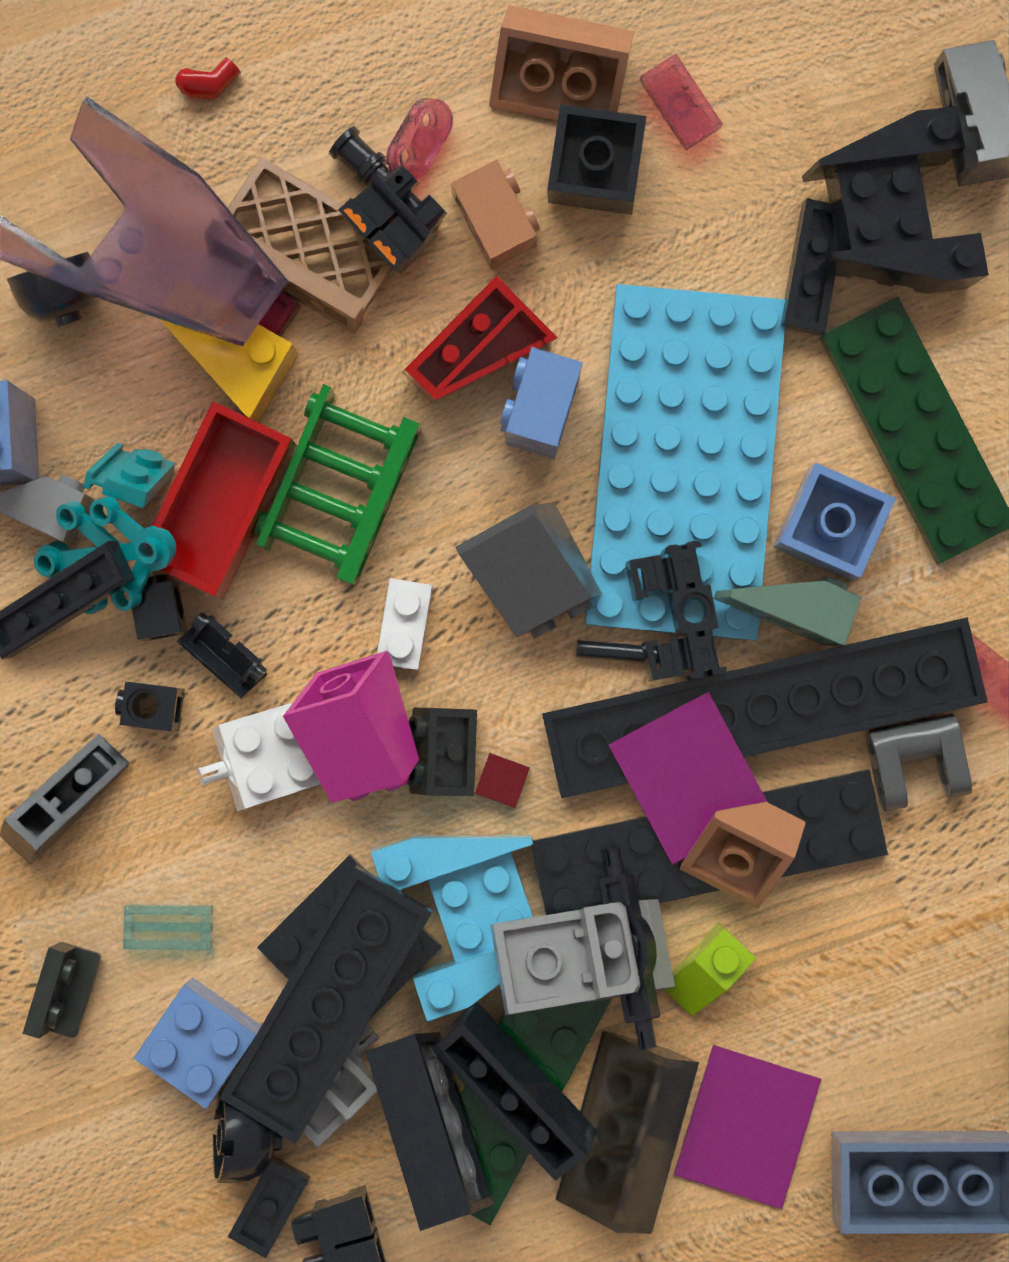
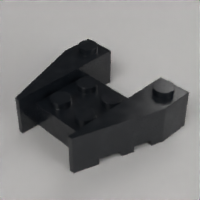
(884, 211)

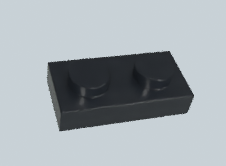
(269, 1206)

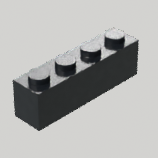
(516, 1091)

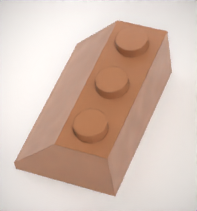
(556, 62)

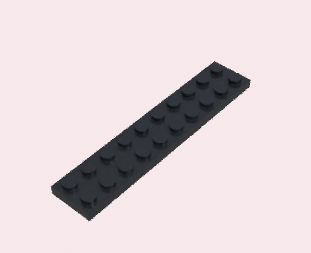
(783, 700)

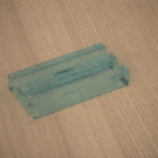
(204, 927)

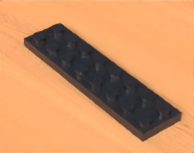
(838, 830)

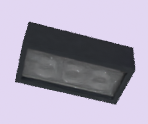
(429, 1130)

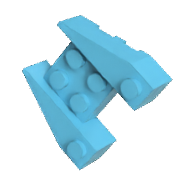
(472, 888)

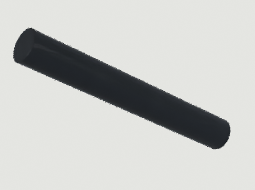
(611, 651)

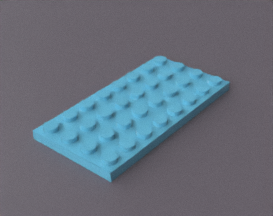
(686, 449)

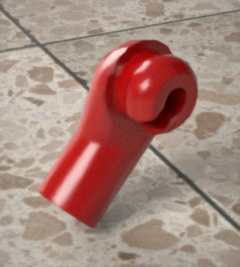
(207, 84)

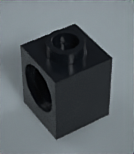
(160, 610)
(168, 712)

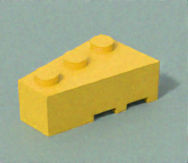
(244, 373)

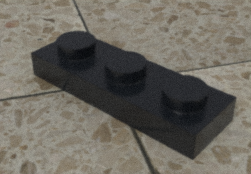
(807, 289)

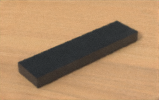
(63, 598)

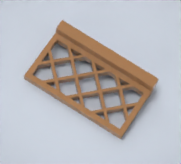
(303, 284)

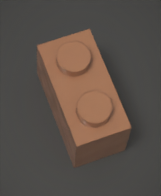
(495, 214)

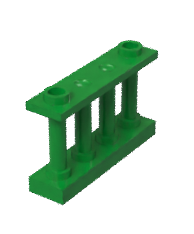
(364, 519)

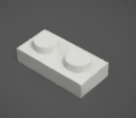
(405, 622)

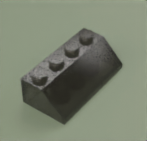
(639, 1111)

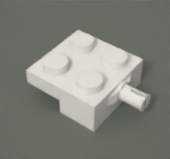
(259, 759)

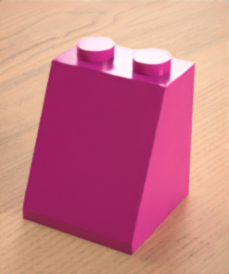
(355, 728)

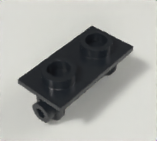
(228, 662)

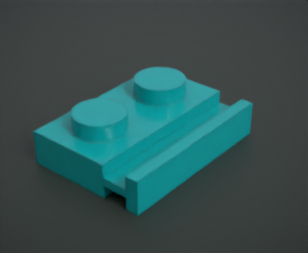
(130, 476)

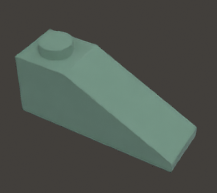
(810, 609)

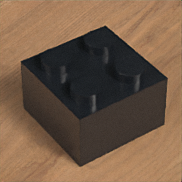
(596, 159)

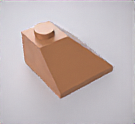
(745, 850)

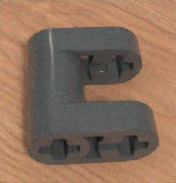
(912, 742)

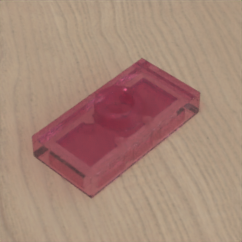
(680, 102)

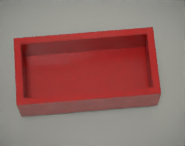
(220, 496)

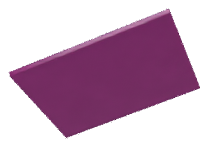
(685, 772)
(747, 1126)

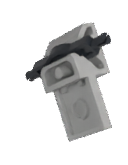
(589, 955)

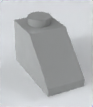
(37, 504)

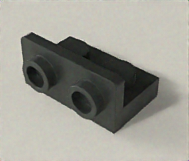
(445, 751)
(62, 991)

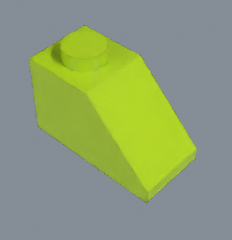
(709, 970)

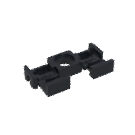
(698, 647)

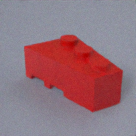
(477, 342)

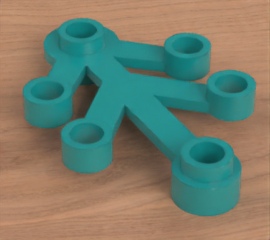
(149, 546)

